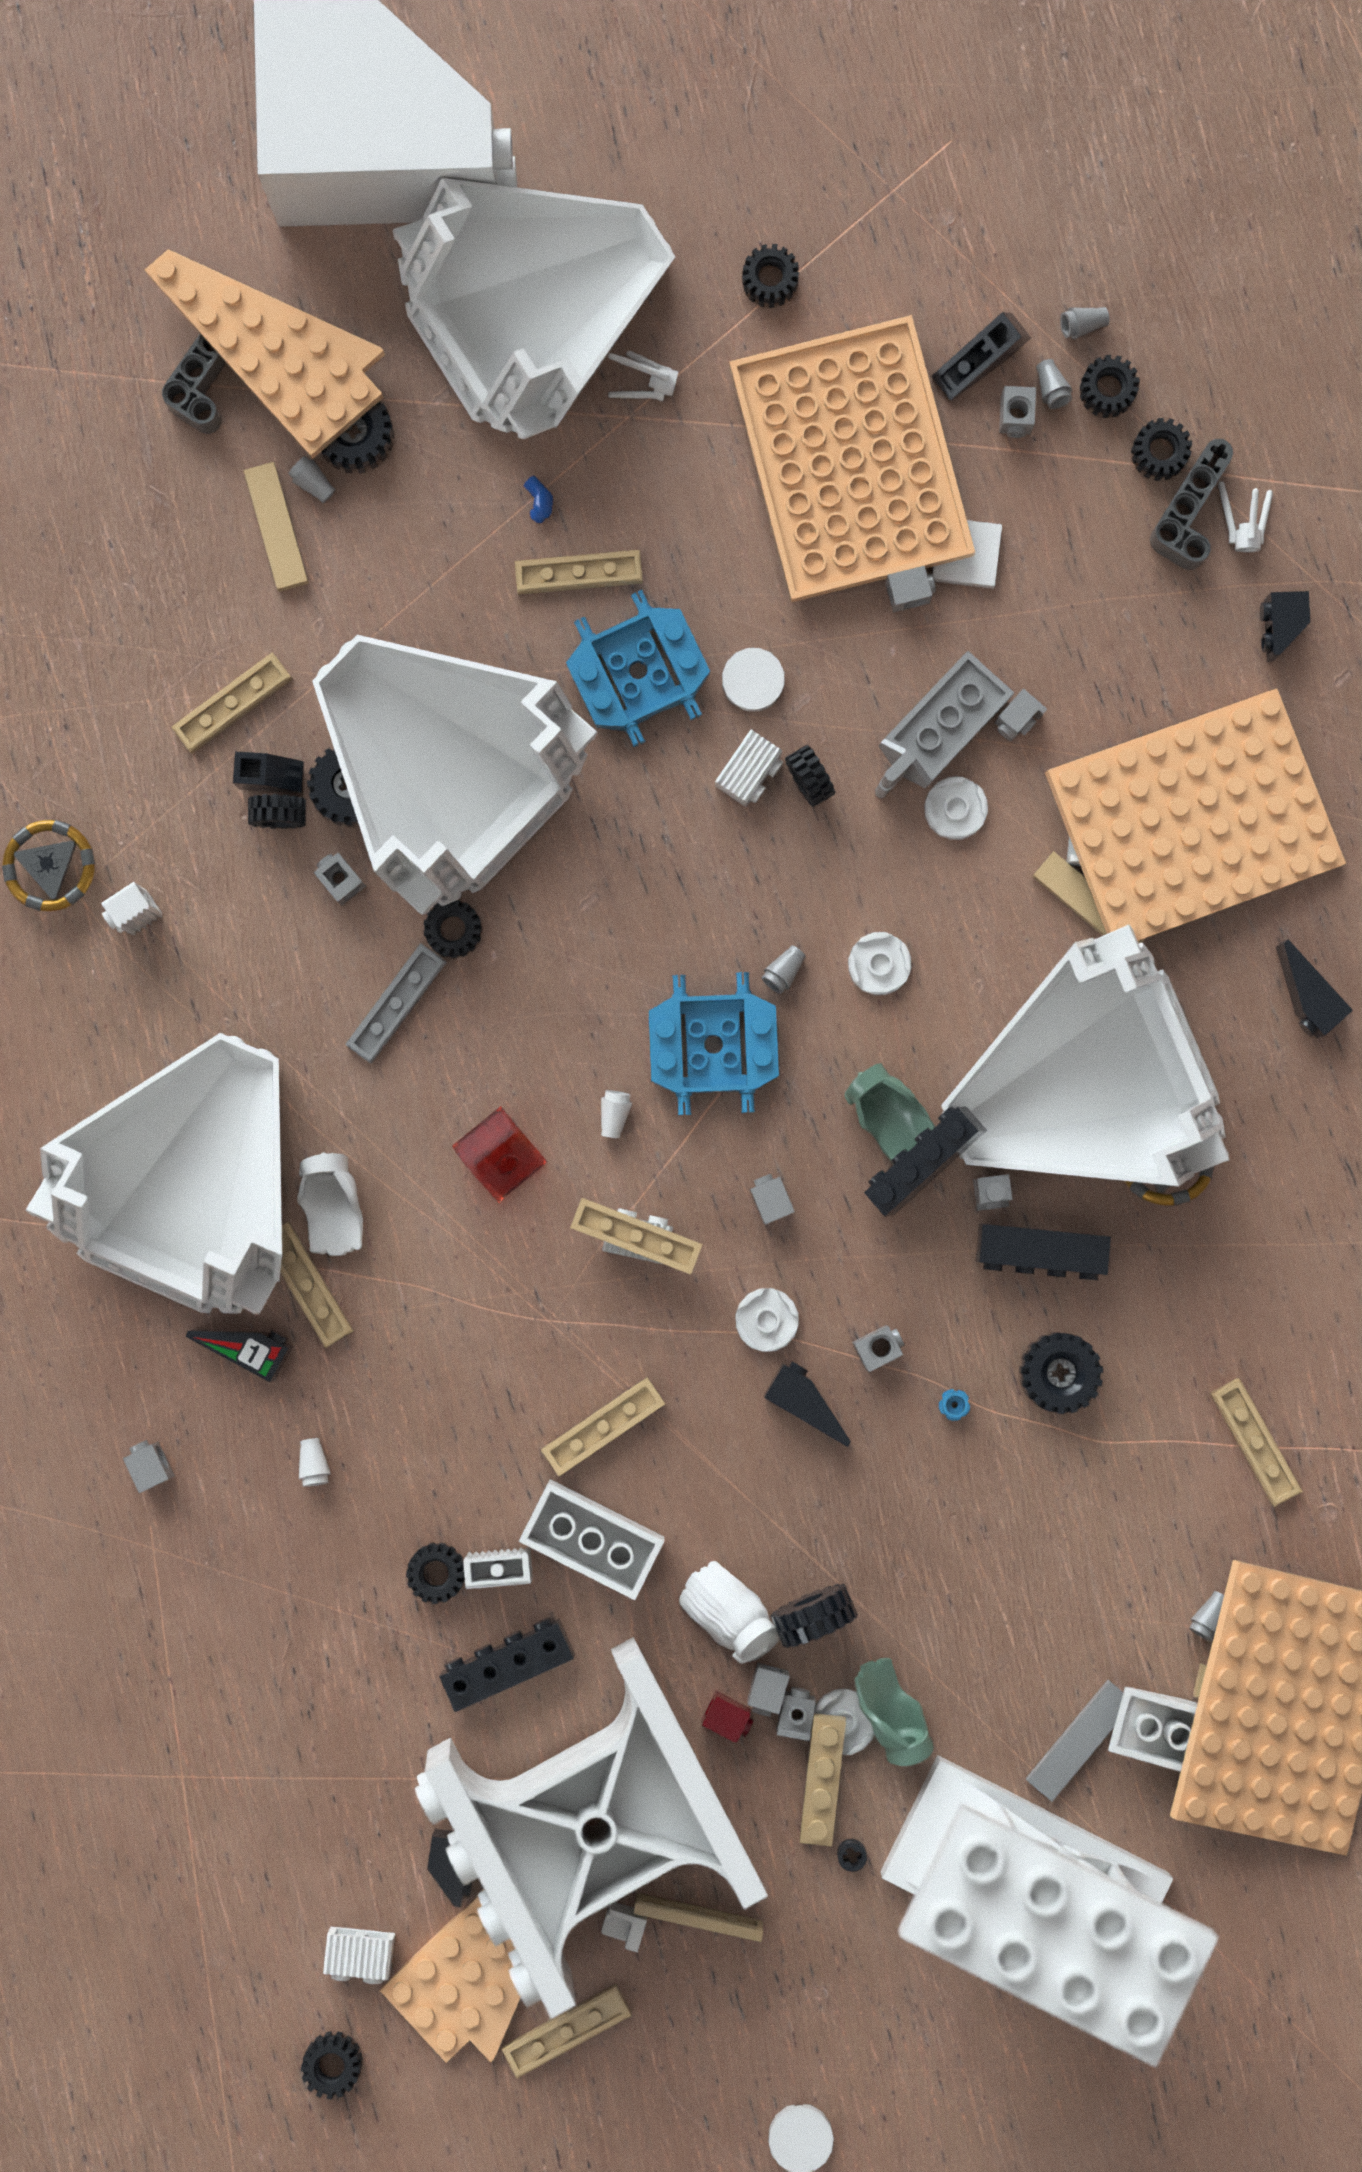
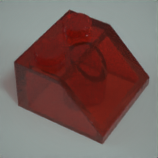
(499, 1154)

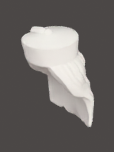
(330, 1205)
(729, 1612)

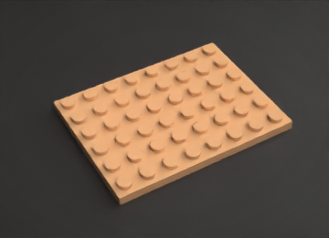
(851, 458)
(1195, 817)
(1279, 1714)

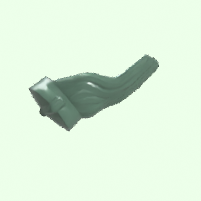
(887, 1110)
(893, 1714)

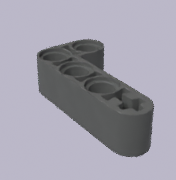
(195, 387)
(1194, 499)

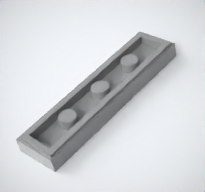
(396, 1003)
(1077, 1742)

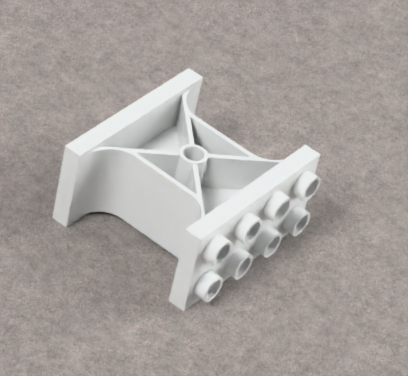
(550, 1867)
(1046, 1911)

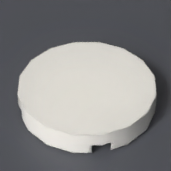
(753, 679)
(956, 808)
(879, 963)
(767, 1319)
(858, 1728)
(800, 2138)

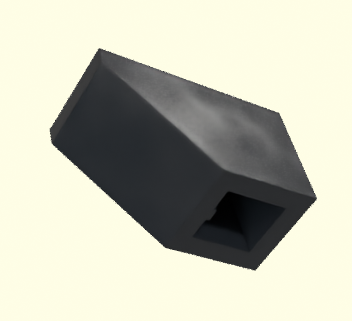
(1285, 618)
(267, 772)
(443, 1870)

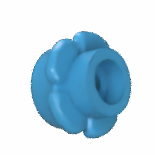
(962, 1408)

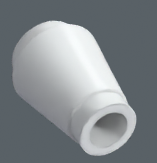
(614, 1112)
(313, 1464)

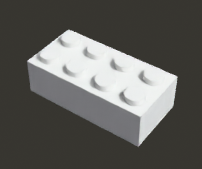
(592, 1539)

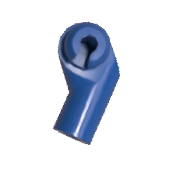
(542, 499)

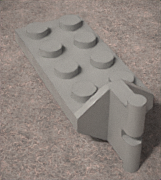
(942, 724)

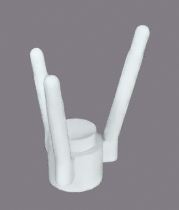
(662, 377)
(1250, 535)

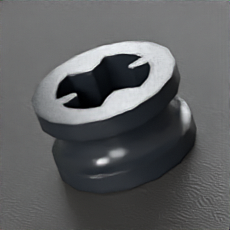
(846, 1863)

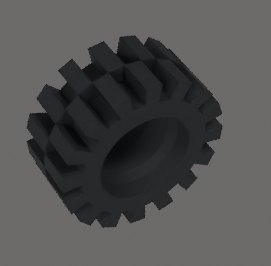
(770, 257)
(1116, 369)
(1166, 431)
(810, 775)
(276, 811)
(458, 947)
(422, 1587)
(336, 2045)

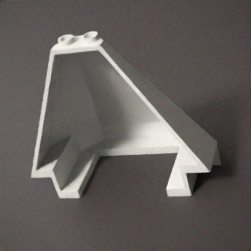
(525, 293)
(446, 762)
(1097, 1076)
(178, 1181)

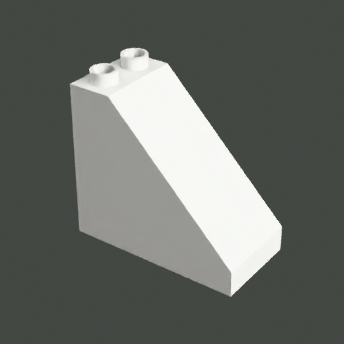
(363, 116)

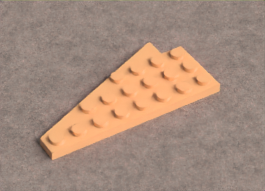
(289, 359)
(457, 1987)

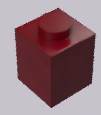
(727, 1717)

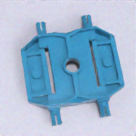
(632, 644)
(713, 1017)

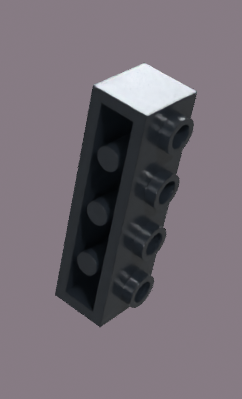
(925, 1161)
(1043, 1250)
(507, 1664)

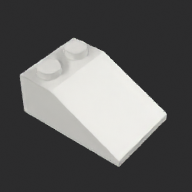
(1153, 1727)

